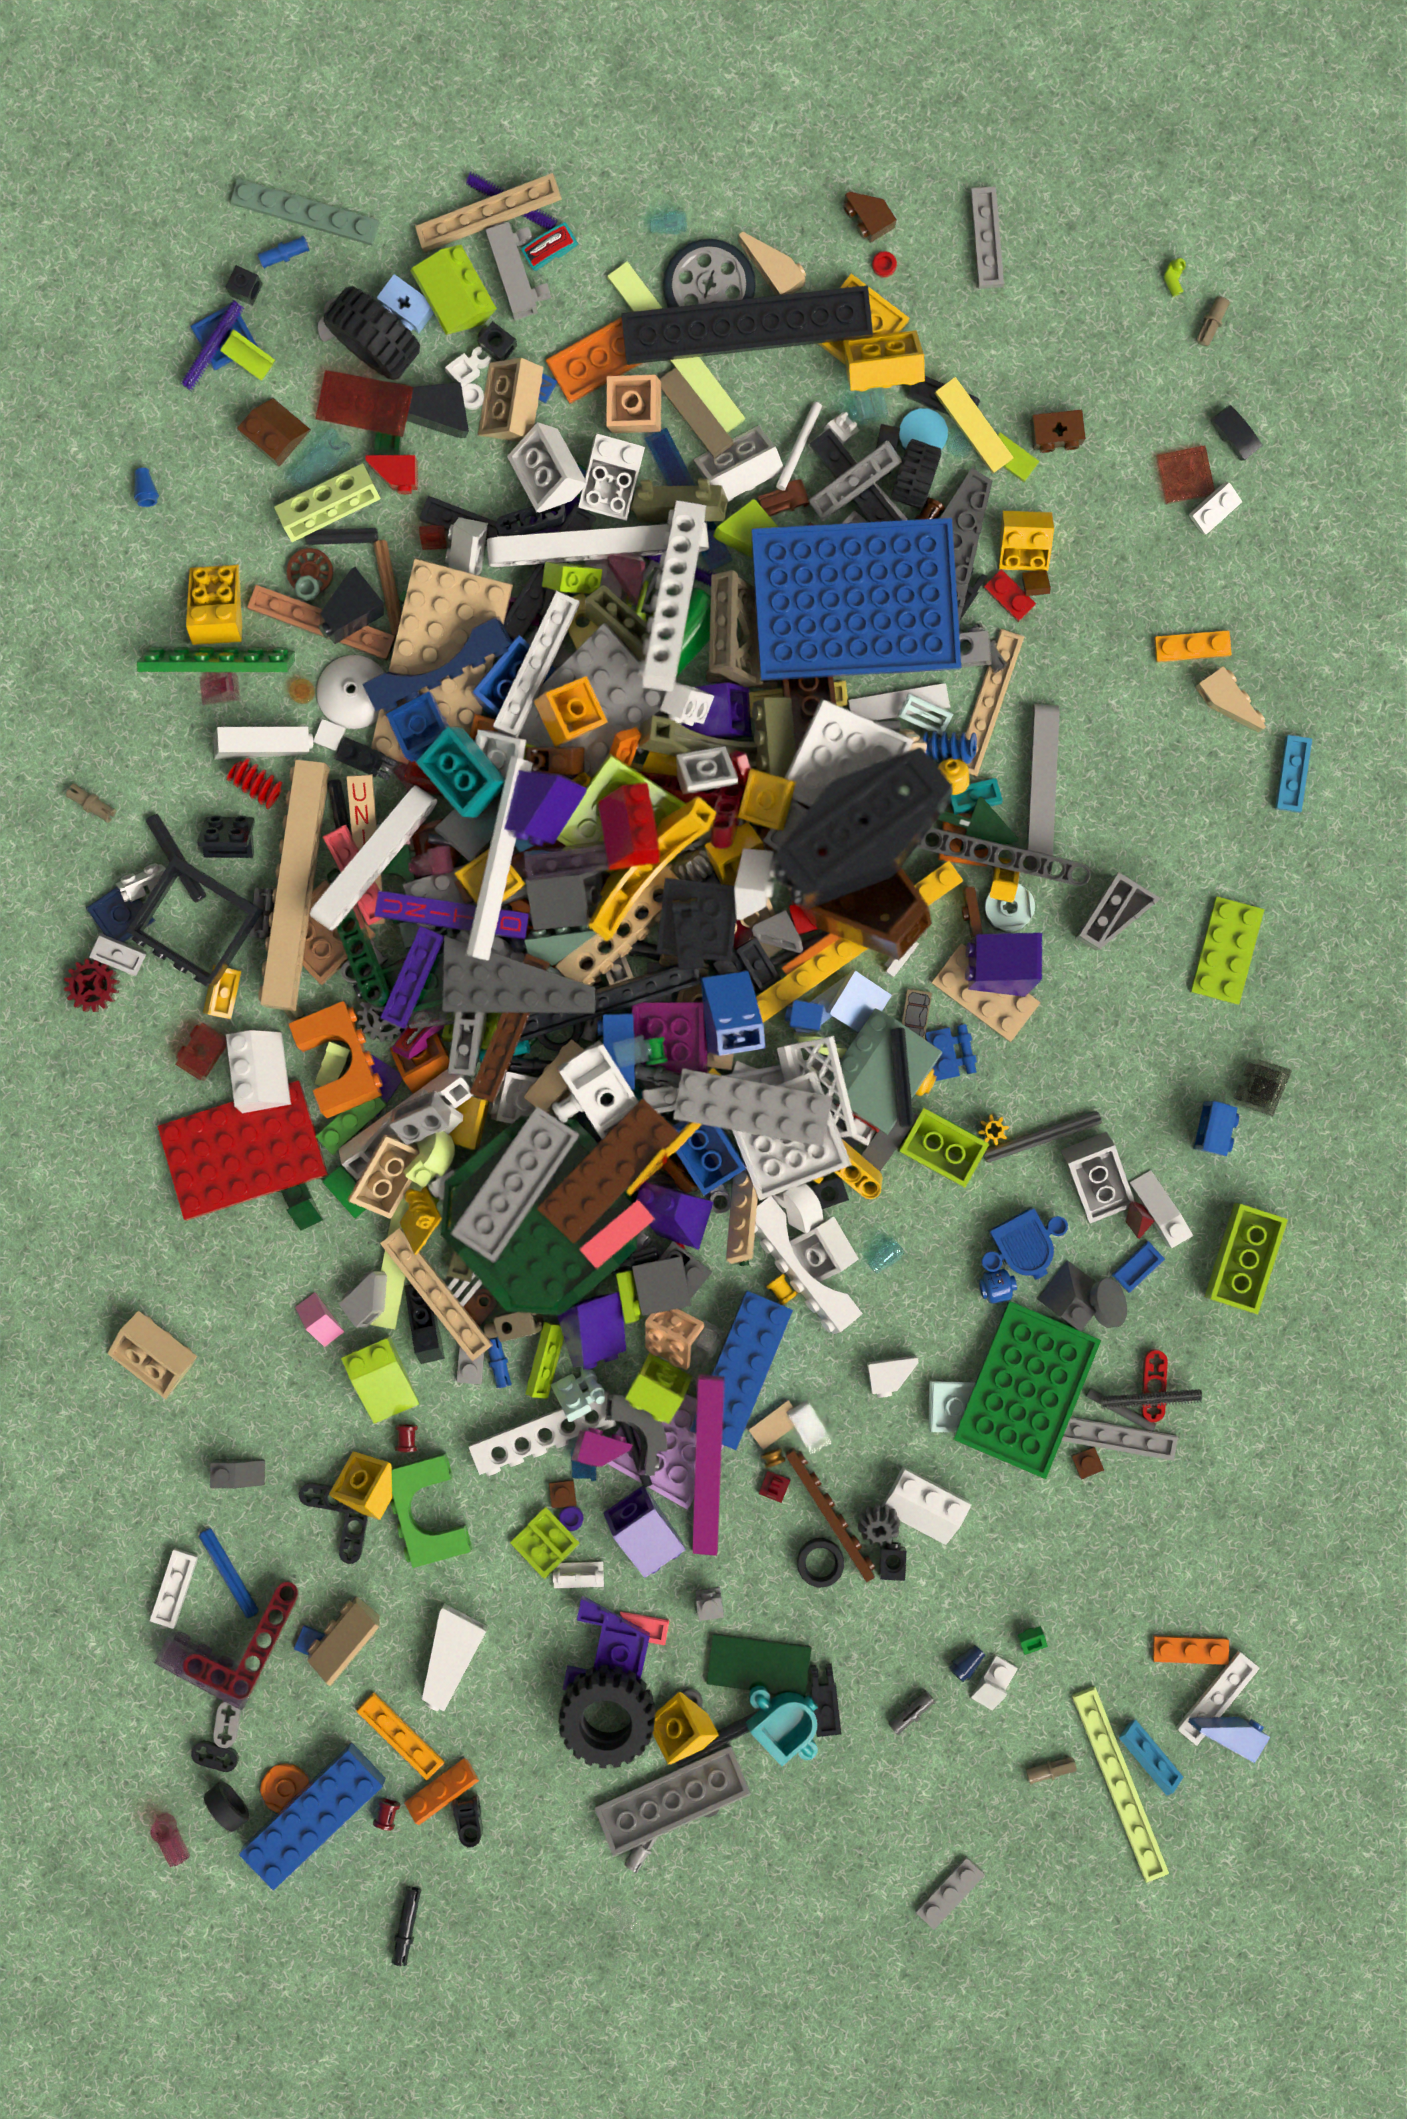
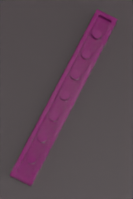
(708, 1464)

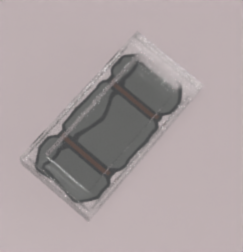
(809, 1427)

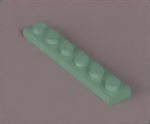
(305, 212)

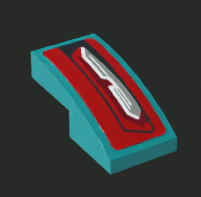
(549, 246)

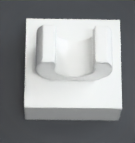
(843, 427)

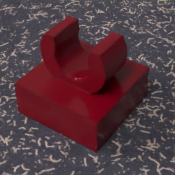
(774, 1486)

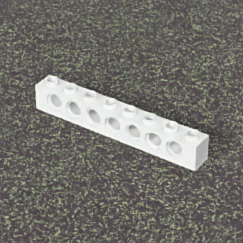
(663, 674)

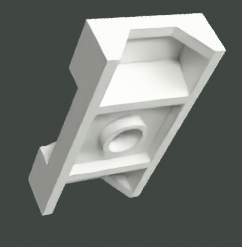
(592, 1075)

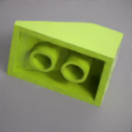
(380, 1379)
(658, 1388)

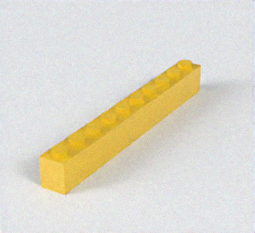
(843, 951)

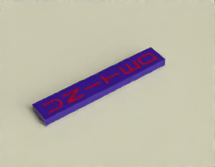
(445, 914)

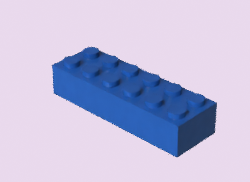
(746, 1361)
(312, 1816)

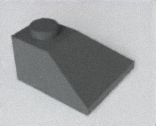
(1070, 1296)

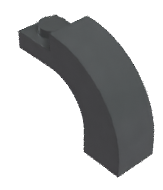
(648, 1429)

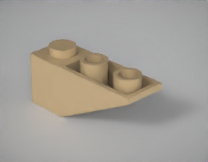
(1225, 697)

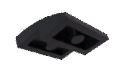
(753, 959)

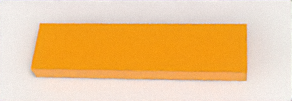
(400, 1736)

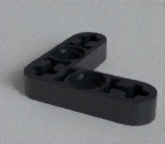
(511, 520)
(317, 1489)

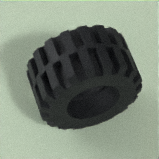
(916, 473)

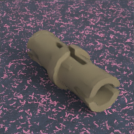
(91, 803)

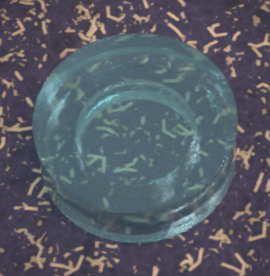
(959, 445)

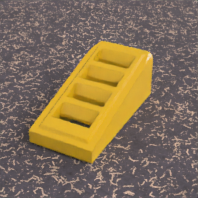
(1004, 883)

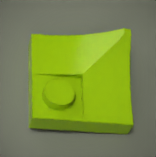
(629, 1296)

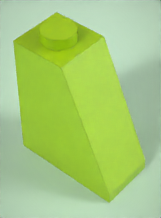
(737, 529)

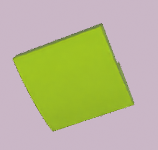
(545, 1543)

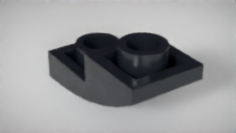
(1235, 429)

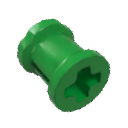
(657, 1050)

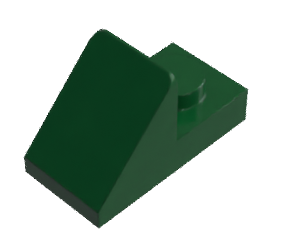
(301, 1206)

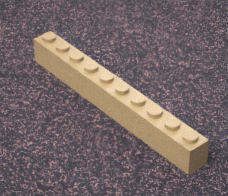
(294, 885)

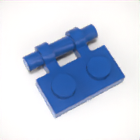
(947, 1064)

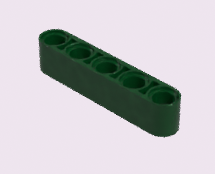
(362, 960)

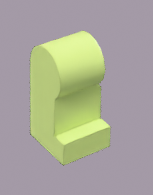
(333, 1064)

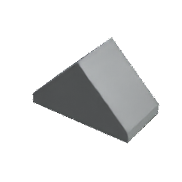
(778, 932)

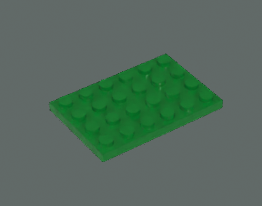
(1027, 1390)

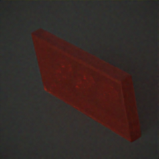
(364, 403)

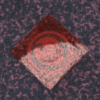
(1185, 474)

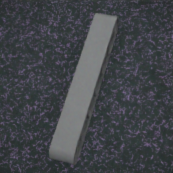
(1042, 781)

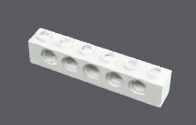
(483, 1450)

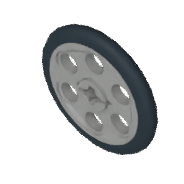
(719, 252)

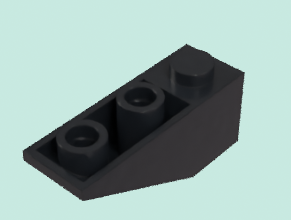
(424, 1328)

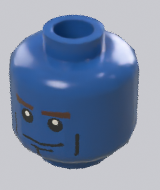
(997, 1286)

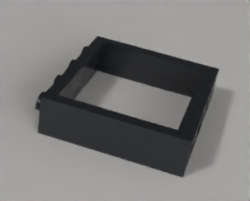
(162, 951)

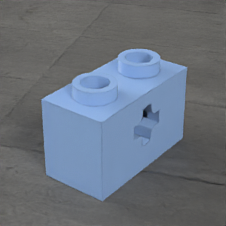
(399, 292)

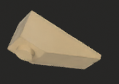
(775, 267)

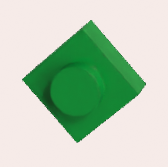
(1032, 1640)

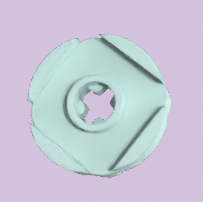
(1020, 916)

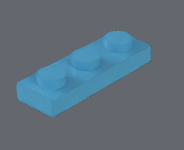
(1293, 773)
(1151, 1757)

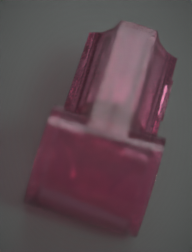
(434, 862)
(170, 1841)

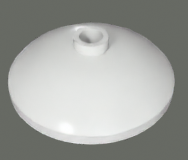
(346, 708)

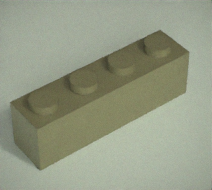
(607, 608)
(774, 735)

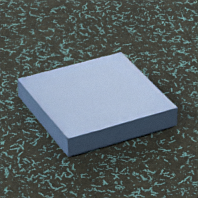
(857, 1001)

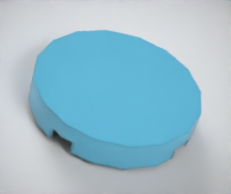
(923, 426)

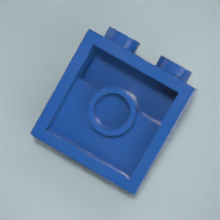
(417, 725)

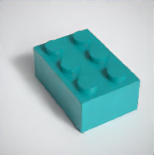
(462, 772)

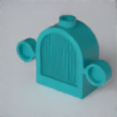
(784, 1724)

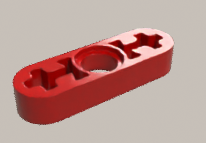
(1161, 1367)

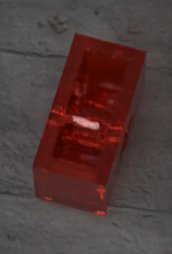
(201, 1065)

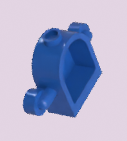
(1024, 1243)

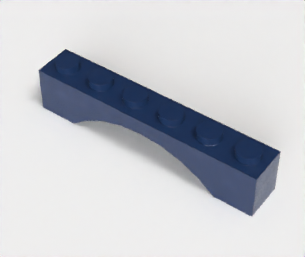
(483, 641)

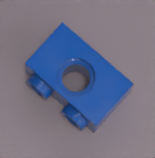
(804, 1015)

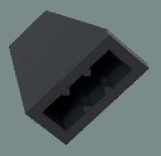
(439, 409)
(350, 608)

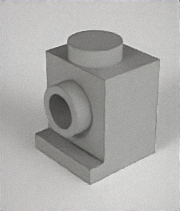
(709, 1604)

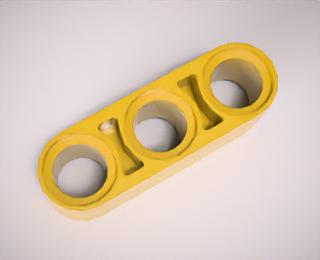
(858, 1178)

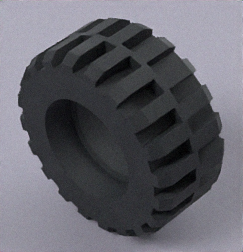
(371, 333)
(600, 1746)

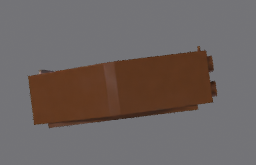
(859, 912)

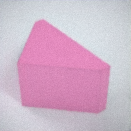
(318, 1320)

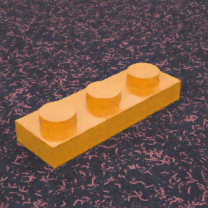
(1192, 646)

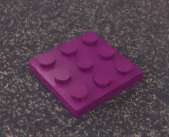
(682, 1028)

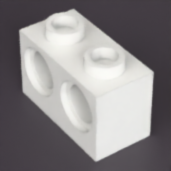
(687, 704)

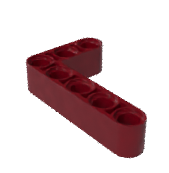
(724, 801)
(253, 1649)

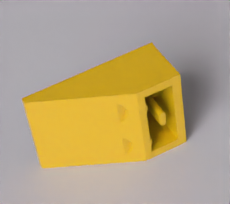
(214, 605)

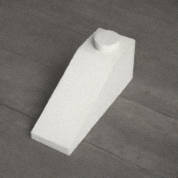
(1157, 1202)

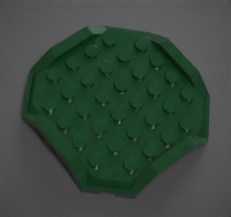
(539, 1265)

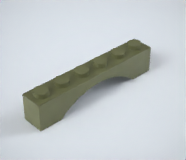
(672, 739)

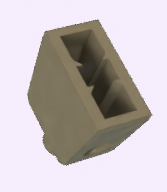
(521, 1323)

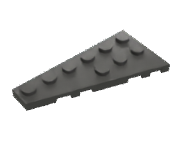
(967, 516)
(507, 986)

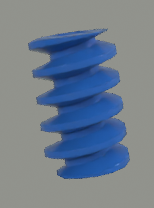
(944, 748)

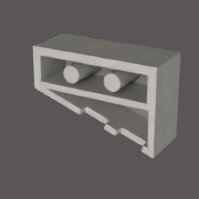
(1115, 910)

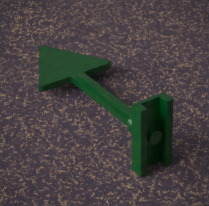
(982, 824)

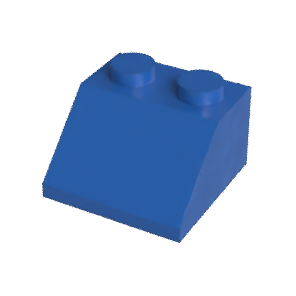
(1216, 1128)

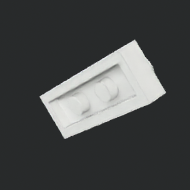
(174, 1588)

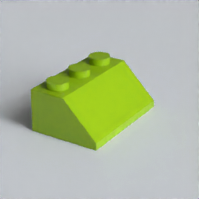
(453, 290)
(943, 1147)

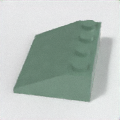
(870, 1070)

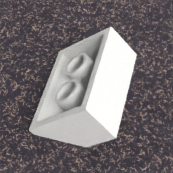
(742, 465)
(546, 468)
(258, 1070)
(927, 1505)

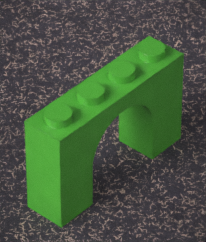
(424, 1545)

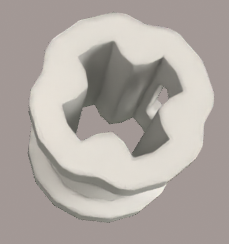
(567, 1108)

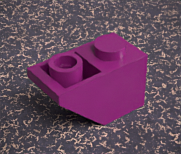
(597, 1449)

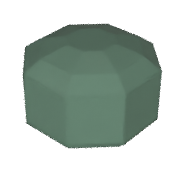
(307, 588)

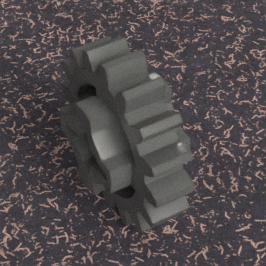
(378, 1026)

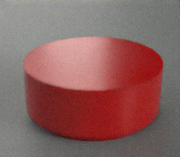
(884, 264)

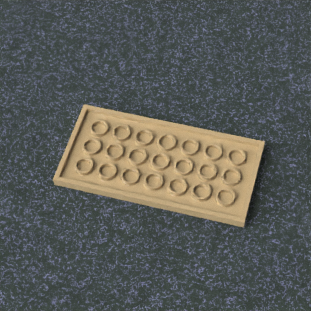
(433, 628)

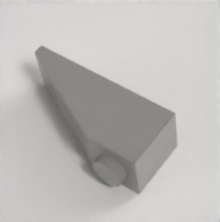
(467, 1042)

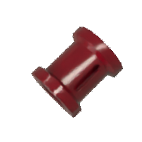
(406, 1438)
(386, 1814)

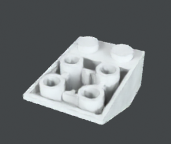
(611, 476)

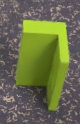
(247, 355)

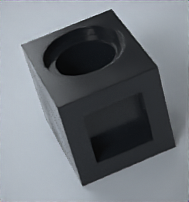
(244, 285)
(501, 351)
(839, 1188)
(895, 1572)

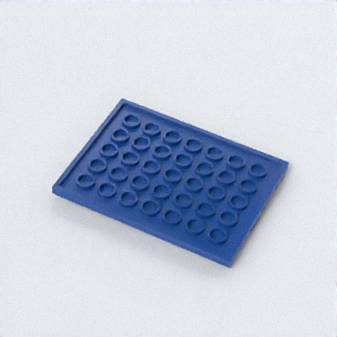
(856, 599)

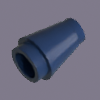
(967, 1663)

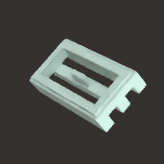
(907, 706)

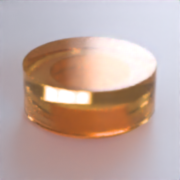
(302, 691)

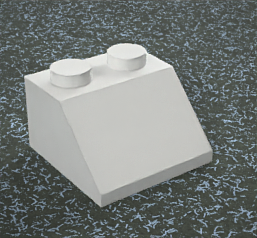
(467, 545)
(705, 770)
(753, 882)
(824, 1250)

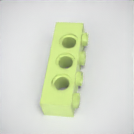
(327, 502)

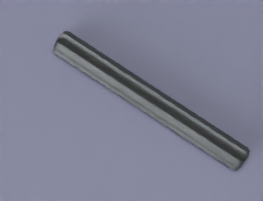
(1042, 1136)

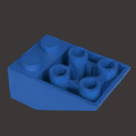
(731, 1014)

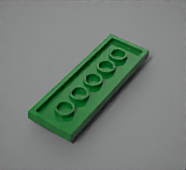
(208, 660)

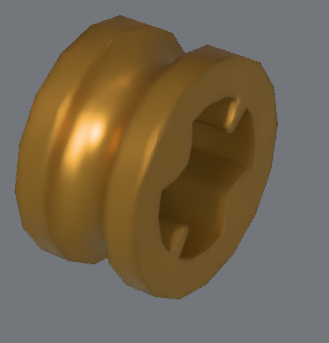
(773, 1457)

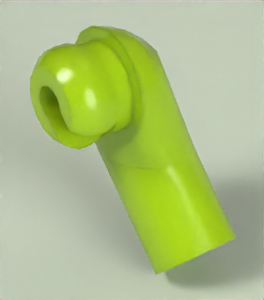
(1172, 276)

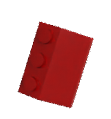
(629, 827)

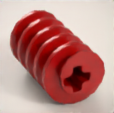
(255, 783)

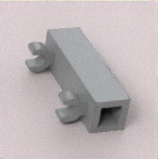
(511, 269)

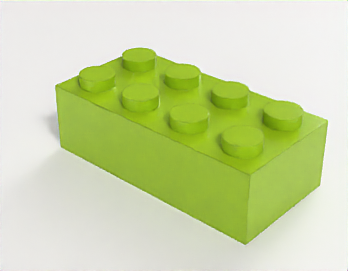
(1246, 1258)

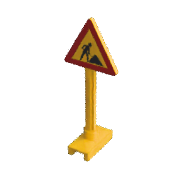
(661, 1159)

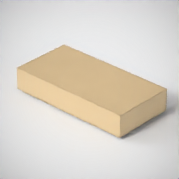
(772, 1426)

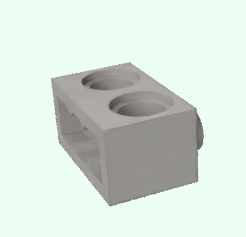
(420, 1118)

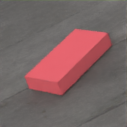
(655, 1626)

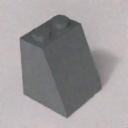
(564, 900)

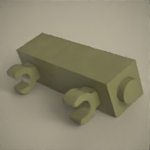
(655, 502)

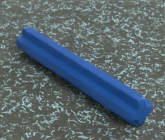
(228, 1573)

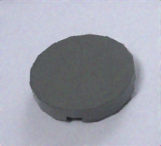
(1108, 1303)

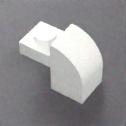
(801, 1207)

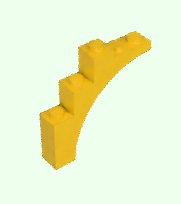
(628, 883)

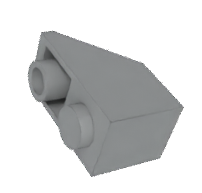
(366, 1300)

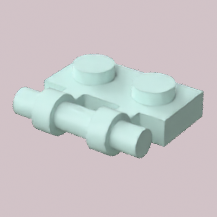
(570, 1394)

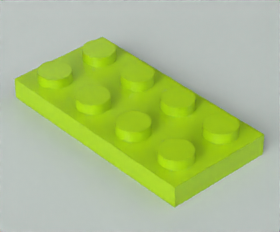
(1227, 950)

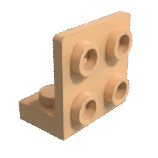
(671, 1336)

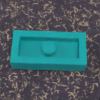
(966, 801)

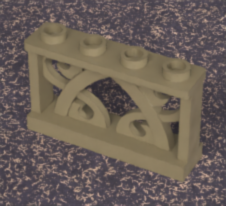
(732, 600)

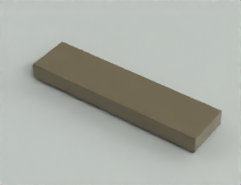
(695, 413)

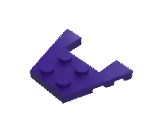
(619, 1642)

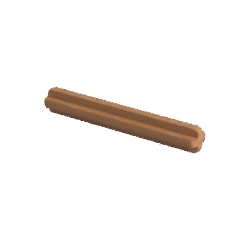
(388, 585)

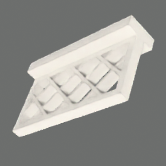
(794, 1066)

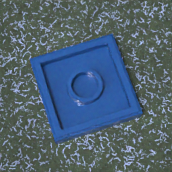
(204, 328)

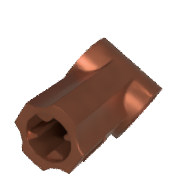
(780, 501)

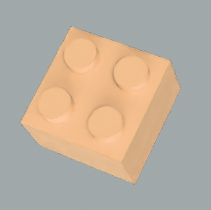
(633, 404)

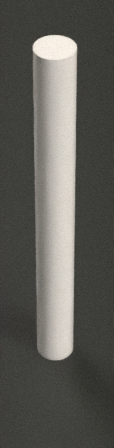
(799, 446)

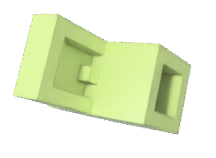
(434, 1158)

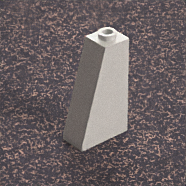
(261, 742)
(452, 1650)

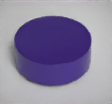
(571, 1517)

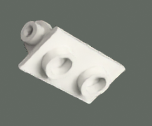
(133, 884)
(579, 1575)

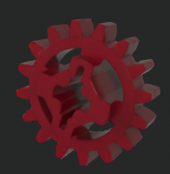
(84, 993)

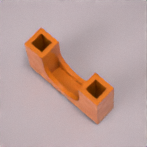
(359, 1082)

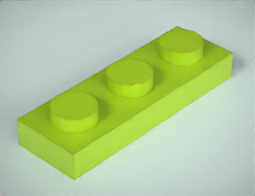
(545, 1361)

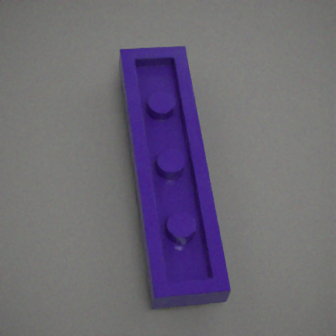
(412, 977)

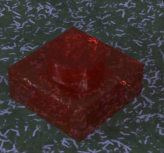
(433, 537)

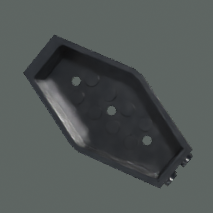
(859, 853)

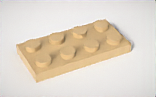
(1000, 1012)

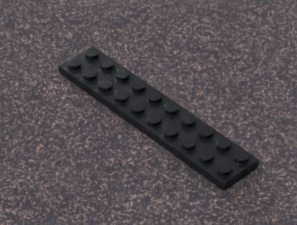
(747, 325)

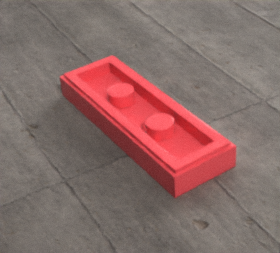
(617, 1234)

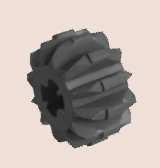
(879, 1524)

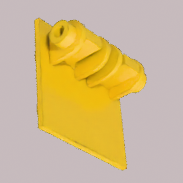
(420, 1218)

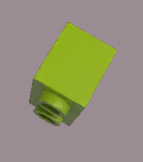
(571, 577)

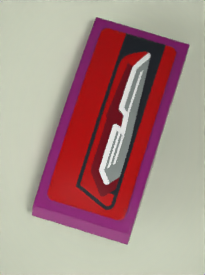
(414, 1040)

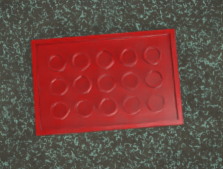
(239, 1156)

